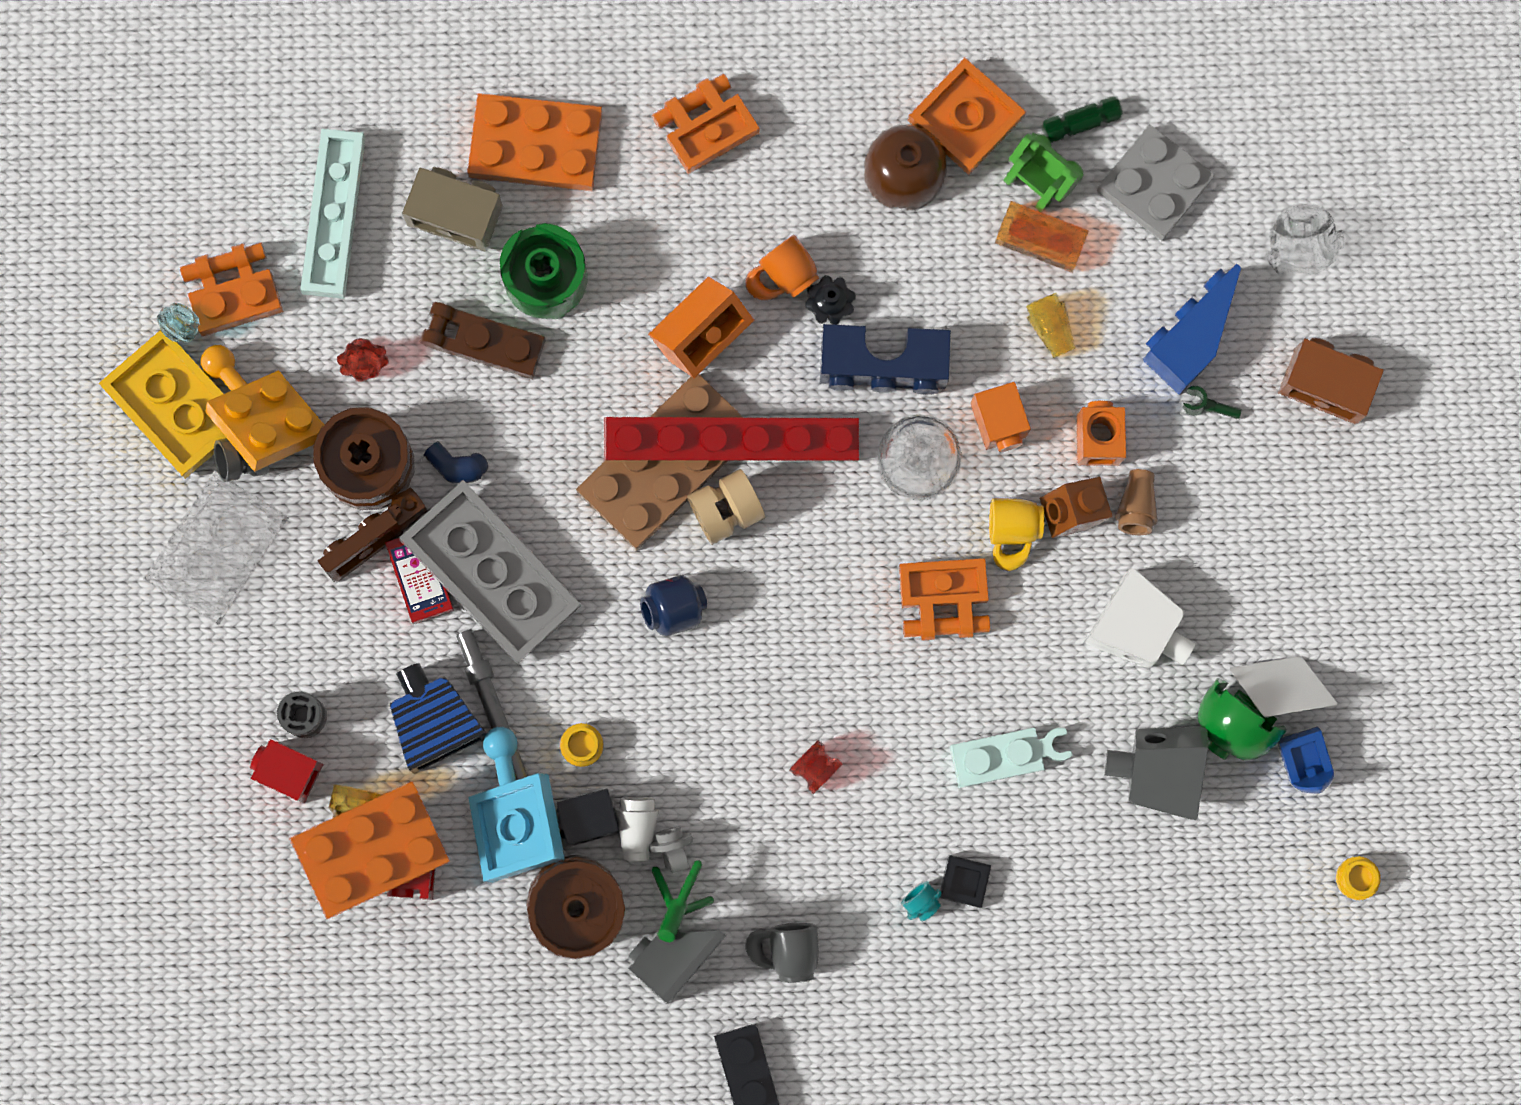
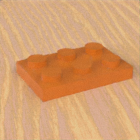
(534, 142)
(369, 850)

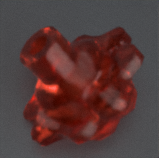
(362, 359)

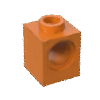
(1095, 452)

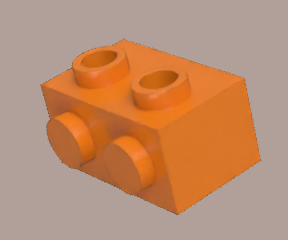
(701, 327)

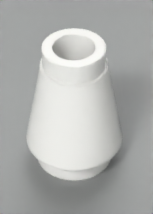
(636, 826)

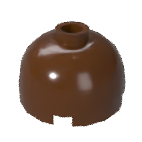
(905, 167)

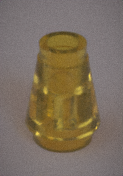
(1051, 324)

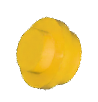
(581, 745)
(1358, 878)

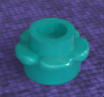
(922, 902)

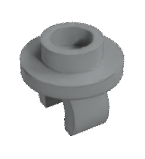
(671, 845)

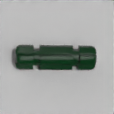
(1082, 119)

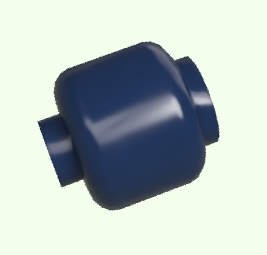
(673, 605)

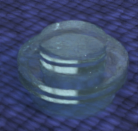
(178, 322)

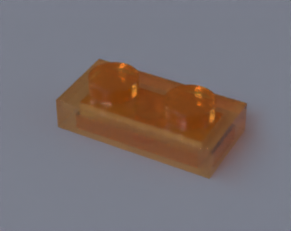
(1041, 236)

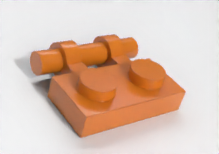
(711, 133)
(233, 301)
(944, 585)

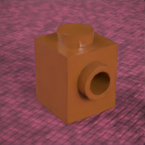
(1076, 507)

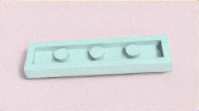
(333, 213)

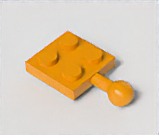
(259, 418)

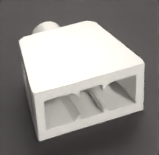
(1140, 624)

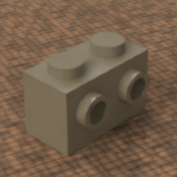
(453, 208)

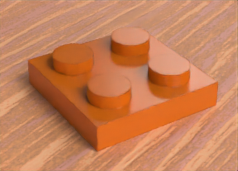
(967, 115)

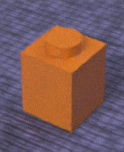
(1000, 417)

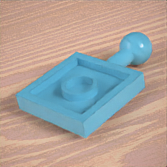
(515, 821)

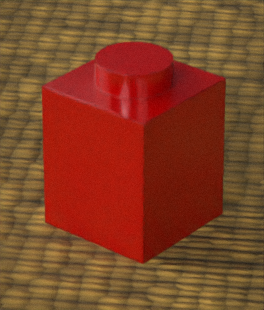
(285, 770)

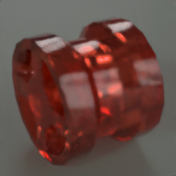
(816, 767)

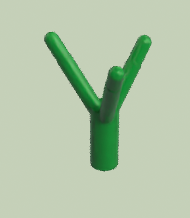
(677, 907)

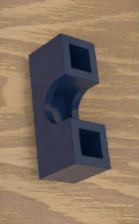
(849, 363)

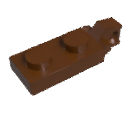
(347, 555)

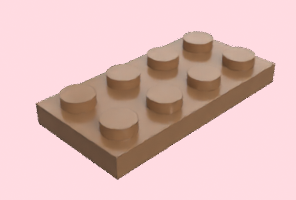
(644, 495)

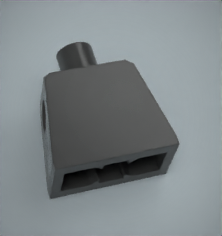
(1164, 769)

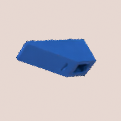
(1194, 341)

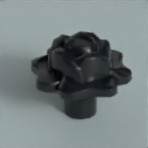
(830, 300)

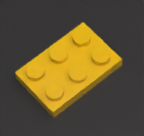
(167, 401)

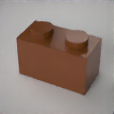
(1331, 380)

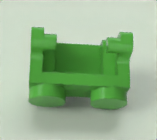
(1043, 170)

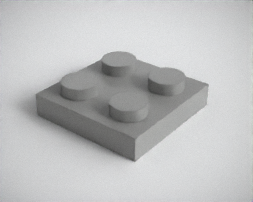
(1155, 182)

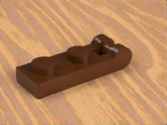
(484, 341)

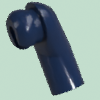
(456, 468)

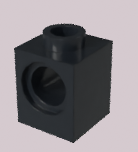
(587, 818)

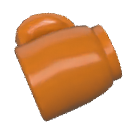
(787, 266)

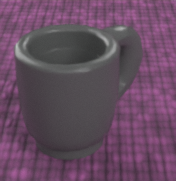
(792, 950)

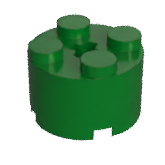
(535, 250)

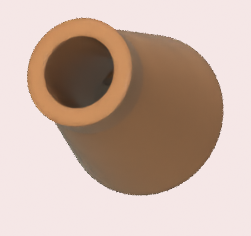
(1138, 505)

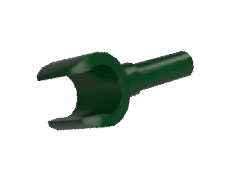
(1208, 404)

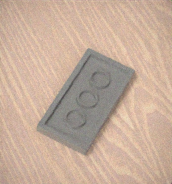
(490, 572)

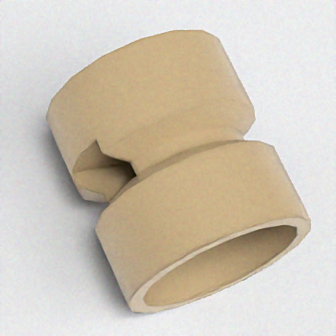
(739, 499)

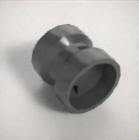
(230, 463)
(306, 720)

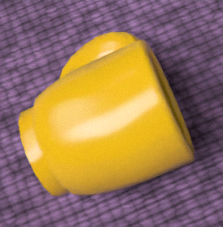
(1014, 523)

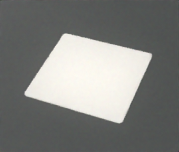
(1282, 686)

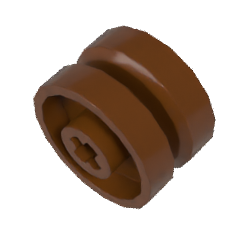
(352, 436)
(568, 881)

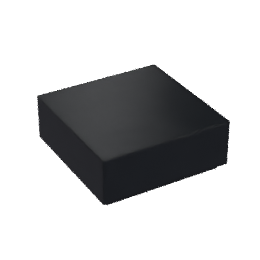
(965, 881)

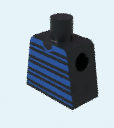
(432, 720)

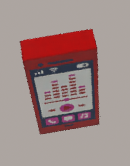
(420, 589)

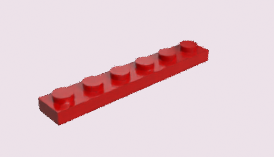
(730, 439)

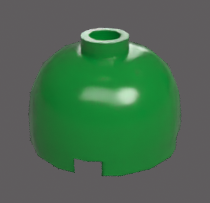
(1236, 724)

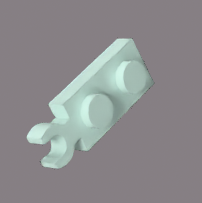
(1004, 756)

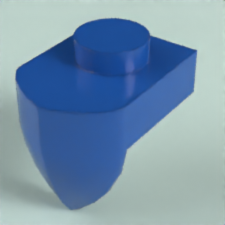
(1307, 761)

